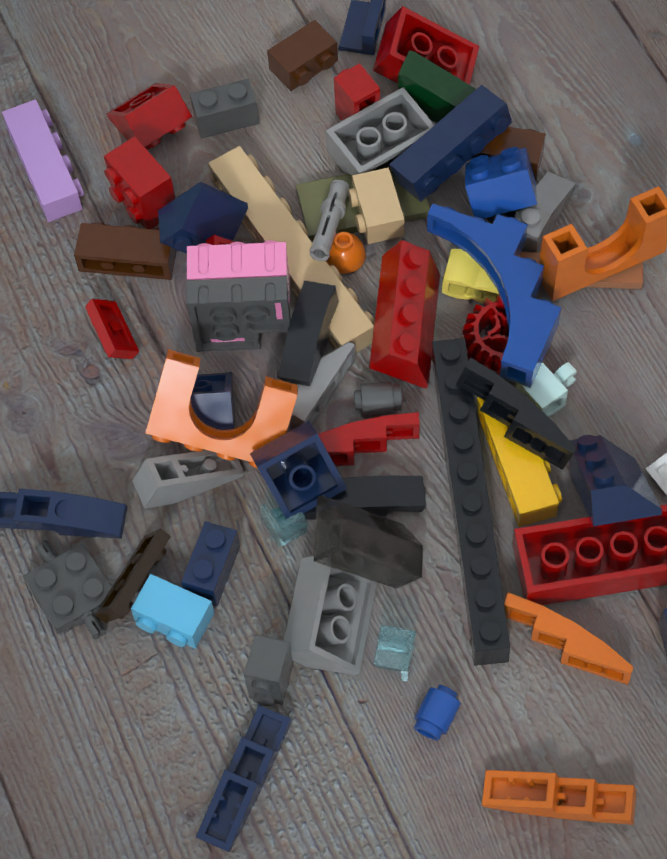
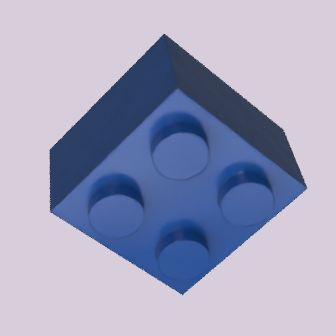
(500, 183)

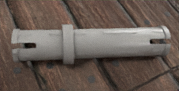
(332, 211)

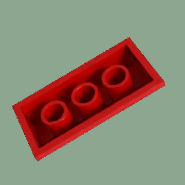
(405, 314)

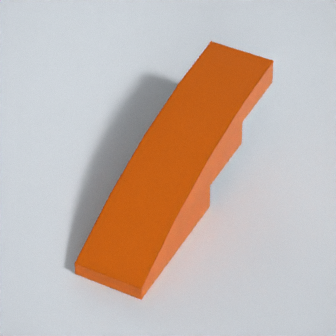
(579, 646)
(559, 797)

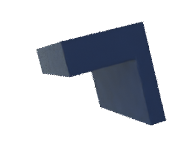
(363, 26)

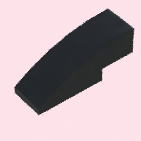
(308, 332)

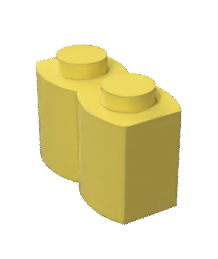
(467, 279)

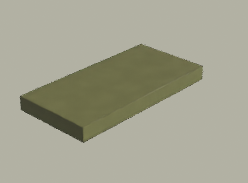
(313, 193)

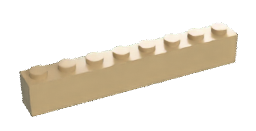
(272, 220)

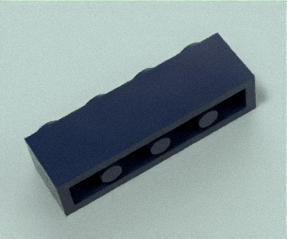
(451, 143)

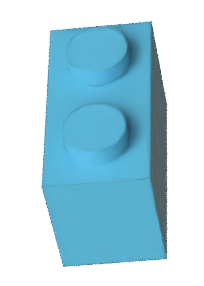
(172, 612)

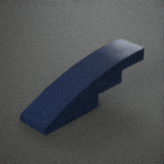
(244, 778)

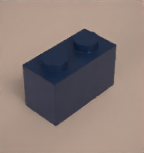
(211, 562)

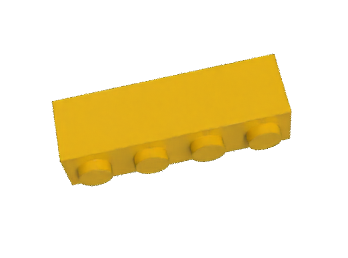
(521, 474)

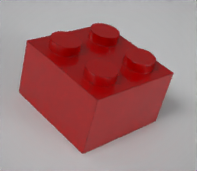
(138, 182)

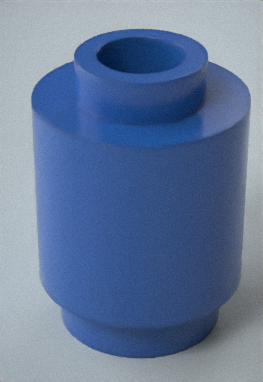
(436, 712)

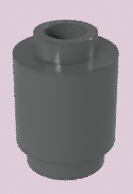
(378, 398)

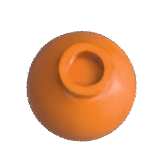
(347, 253)

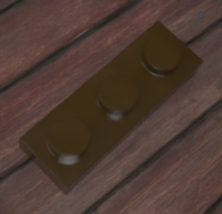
(133, 577)

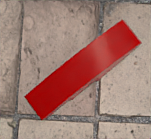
(368, 436)

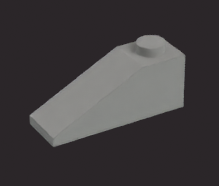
(551, 198)
(328, 376)
(182, 476)

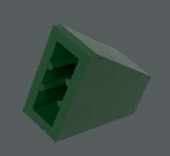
(431, 86)

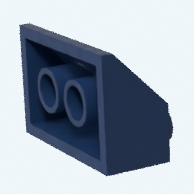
(610, 482)

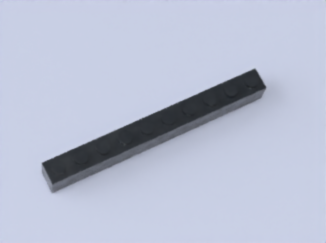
(470, 506)

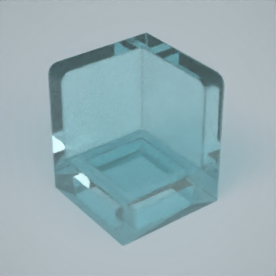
(282, 529)
(395, 650)

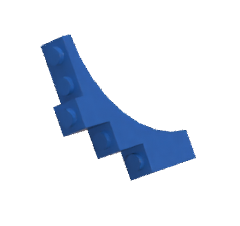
(517, 279)

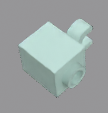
(549, 389)

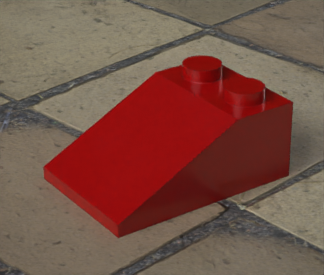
(435, 43)

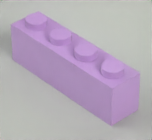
(42, 160)

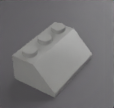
(377, 133)
(329, 618)

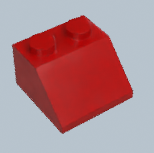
(151, 114)

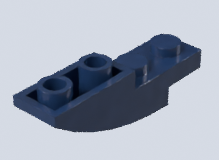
(62, 513)

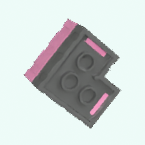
(237, 293)

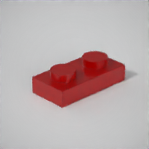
(112, 329)

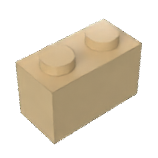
(377, 205)

